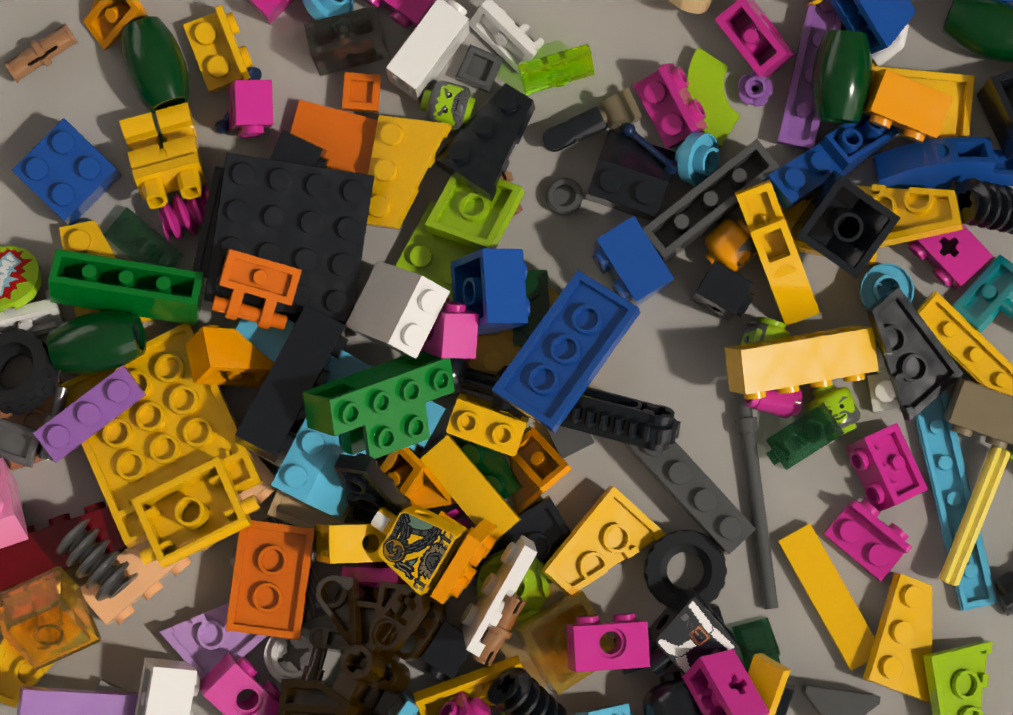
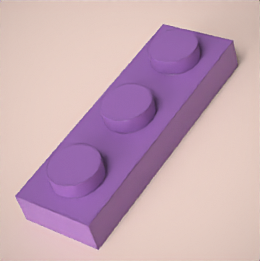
(89, 413)

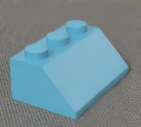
(310, 471)

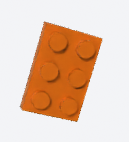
(270, 580)

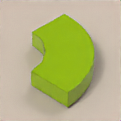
(707, 86)

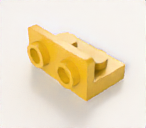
(217, 49)
(489, 427)

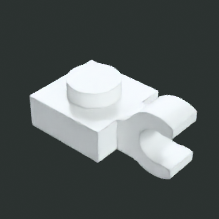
(881, 388)

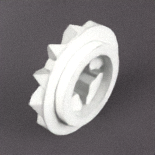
(277, 648)

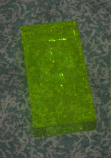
(556, 69)

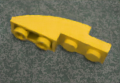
(777, 252)

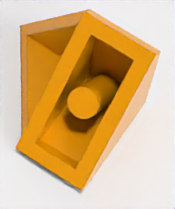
(109, 18)
(536, 468)
(415, 480)

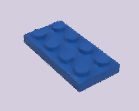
(566, 351)

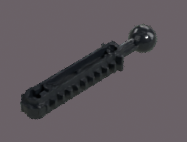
(594, 413)

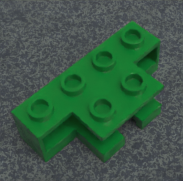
(381, 405)

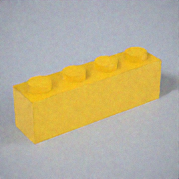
(801, 360)

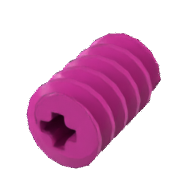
(184, 214)

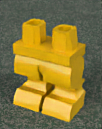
(167, 168)

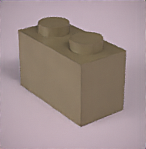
(981, 410)

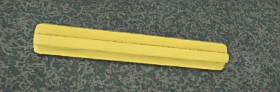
(974, 516)

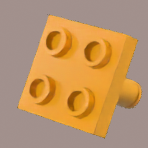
(459, 571)

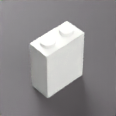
(429, 48)
(397, 309)

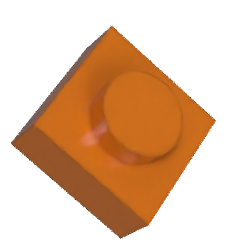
(361, 92)

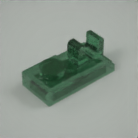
(141, 241)
(803, 437)

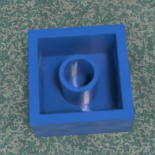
(67, 172)
(631, 262)
(494, 287)

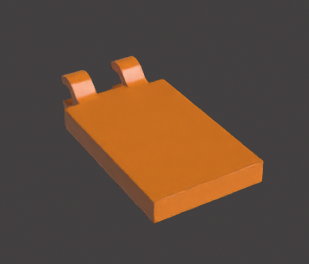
(343, 134)

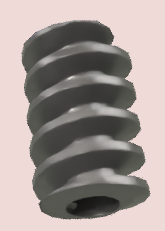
(95, 561)

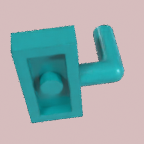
(988, 295)

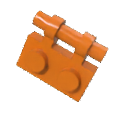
(260, 278)

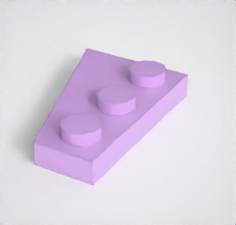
(205, 641)

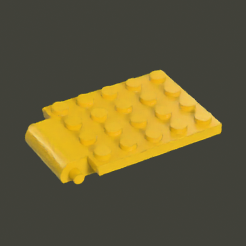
(171, 457)

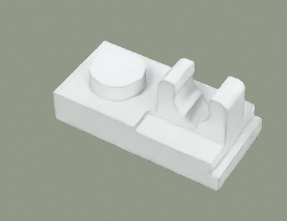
(503, 35)
(35, 317)

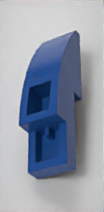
(838, 151)
(941, 162)

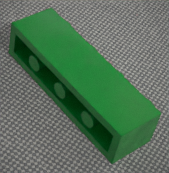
(126, 287)

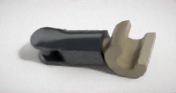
(614, 110)

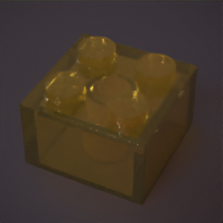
(546, 640)

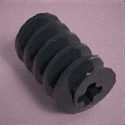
(985, 204)
(521, 694)

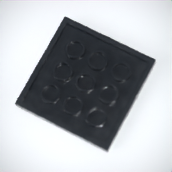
(296, 218)

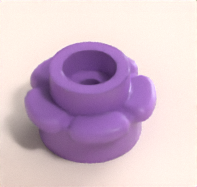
(757, 98)

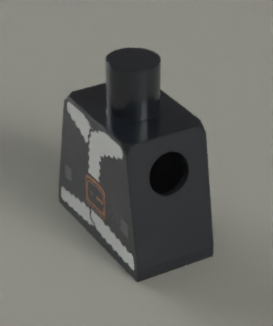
(688, 632)

